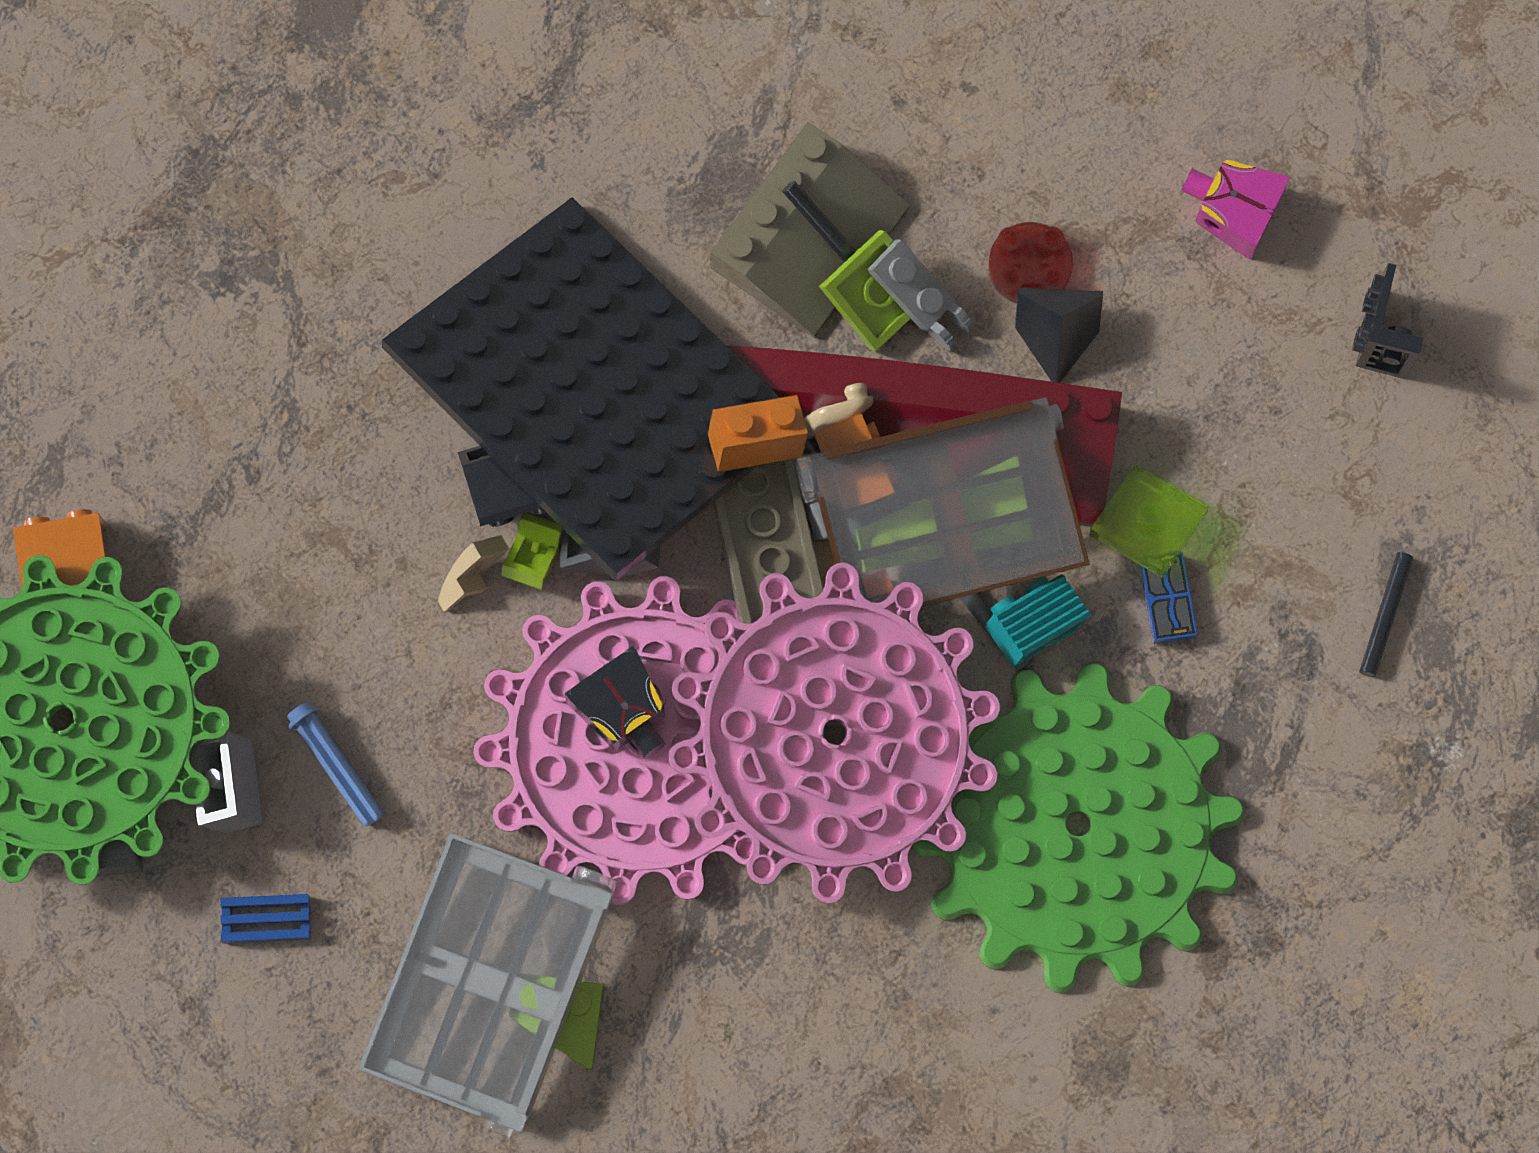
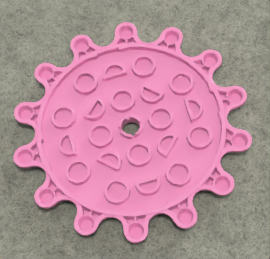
(901, 723)
(570, 783)

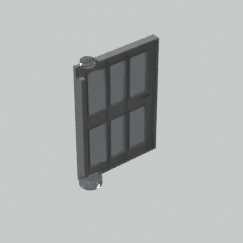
(488, 982)

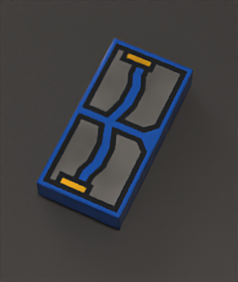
(1169, 603)

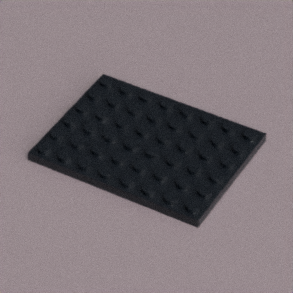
(583, 384)

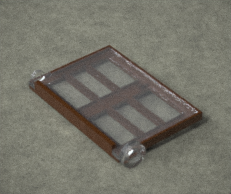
(951, 504)

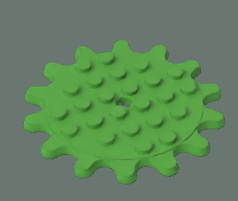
(130, 715)
(1144, 844)

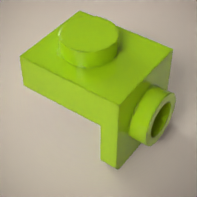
(533, 551)

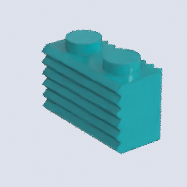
(1037, 619)

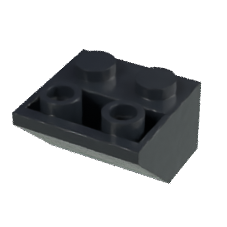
(493, 490)

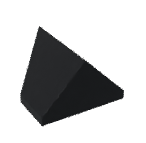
(1058, 325)

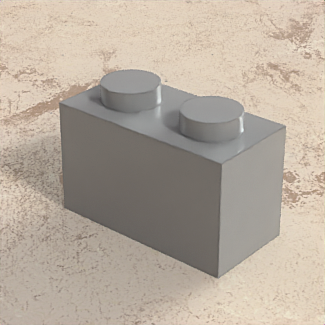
(233, 783)

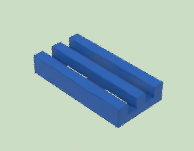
(228, 919)

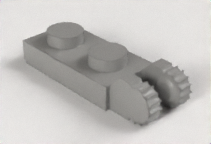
(919, 293)

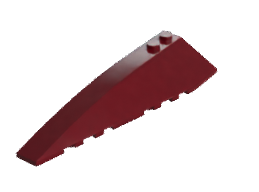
(924, 394)

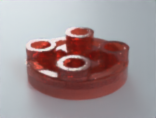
(1029, 258)

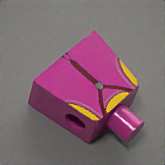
(1236, 202)

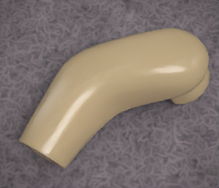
(827, 416)

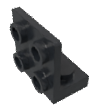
(1379, 348)

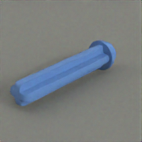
(334, 762)

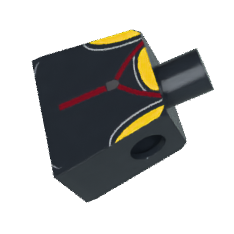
(620, 704)

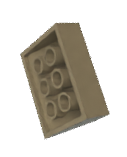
(779, 253)

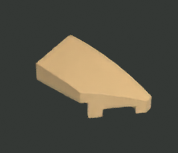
(465, 576)

